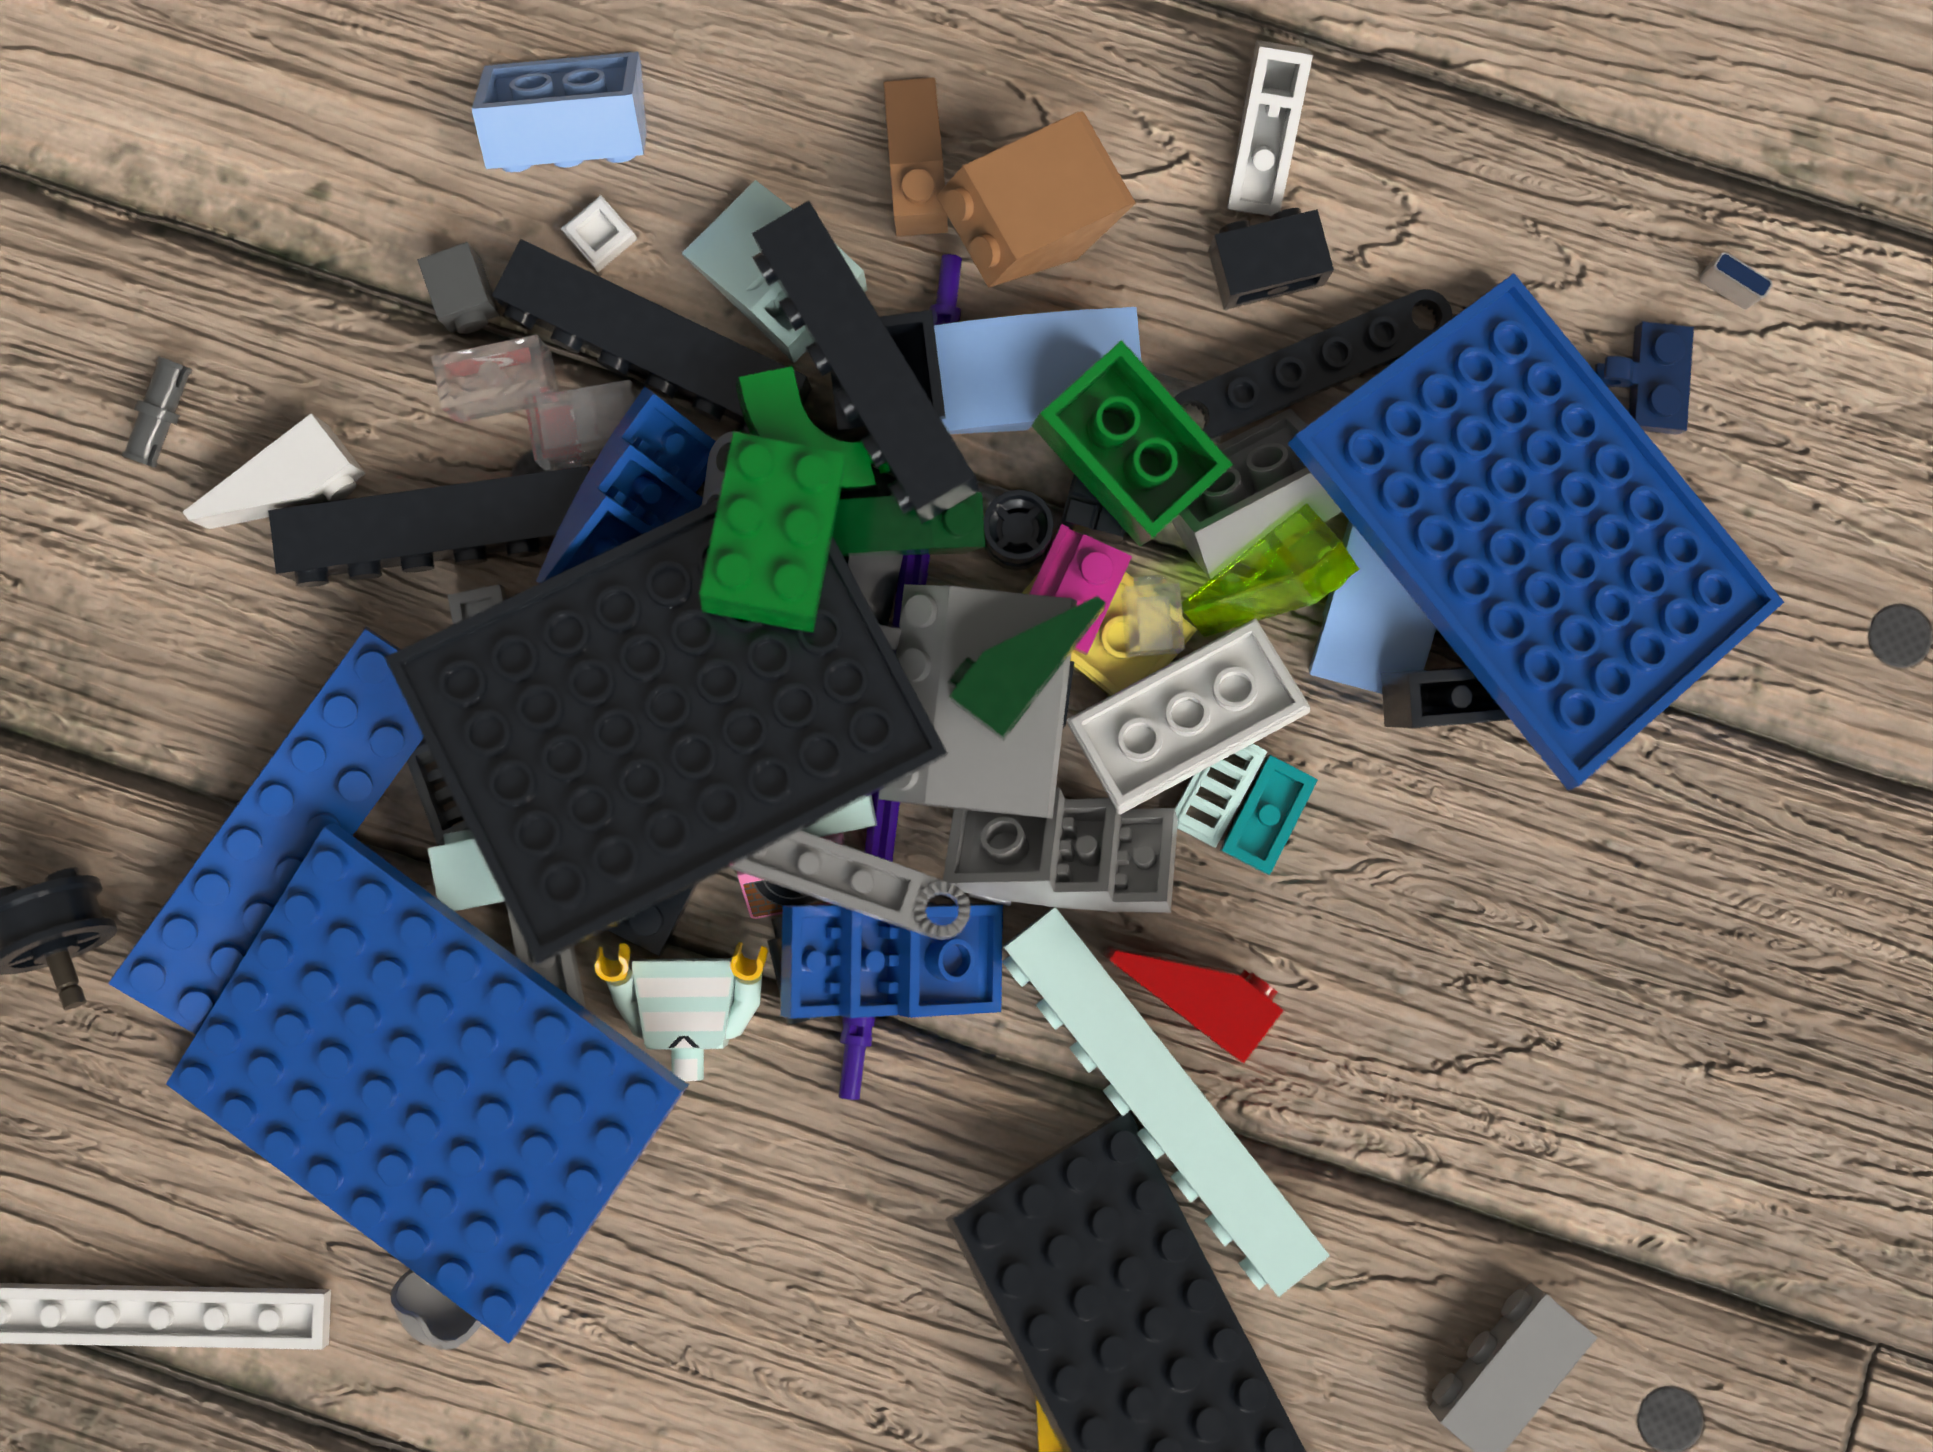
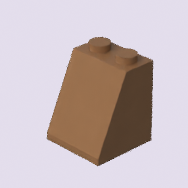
(1036, 200)

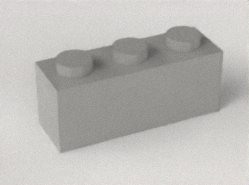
(1510, 1371)

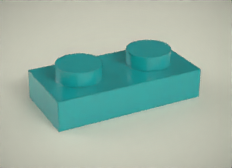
(1268, 815)

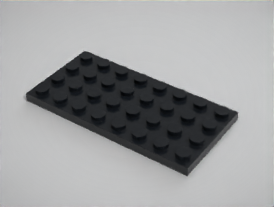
(1117, 1306)

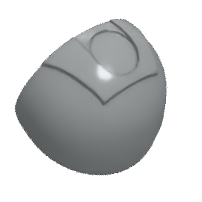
(430, 1314)

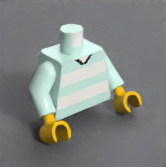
(684, 1001)

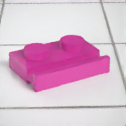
(1080, 570)

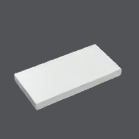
(1188, 716)

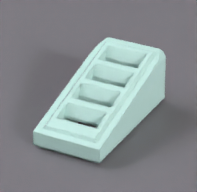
(1254, 756)

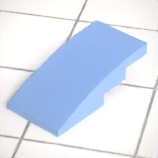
(1012, 367)
(1370, 625)

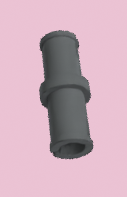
(157, 412)

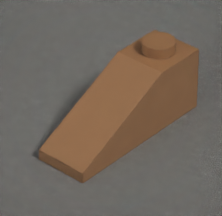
(915, 156)

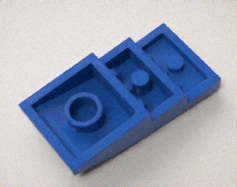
(635, 485)
(870, 968)

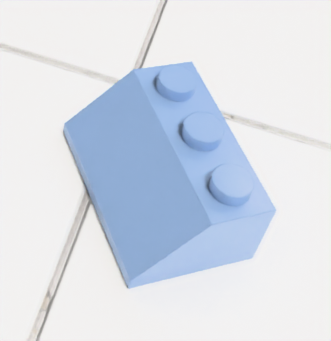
(561, 111)

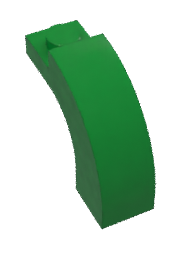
(775, 412)

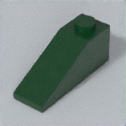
(881, 529)
(1016, 671)

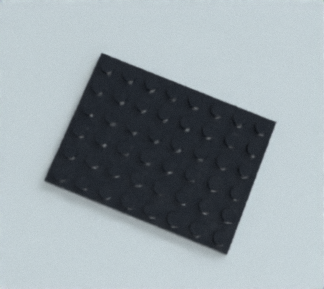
(642, 745)

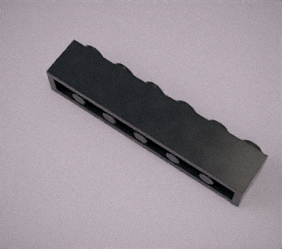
(629, 332)
(865, 362)
(422, 527)

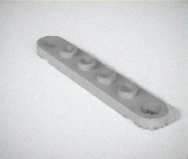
(857, 882)

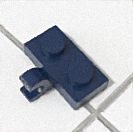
(1656, 376)

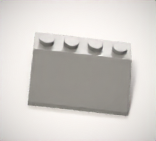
(980, 769)

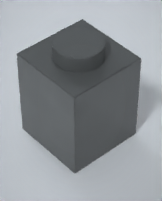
(459, 288)

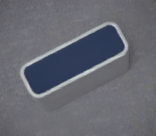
(1735, 280)

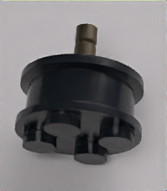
(51, 926)

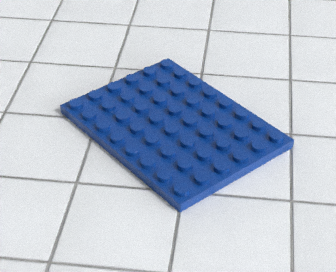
(1537, 528)
(424, 1082)

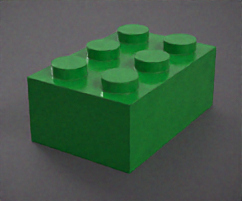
(1131, 443)
(772, 532)

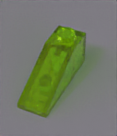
(1276, 575)

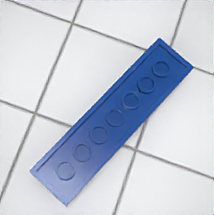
(320, 775)

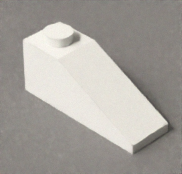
(1269, 127)
(294, 470)

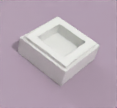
(599, 233)

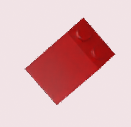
(1219, 1003)

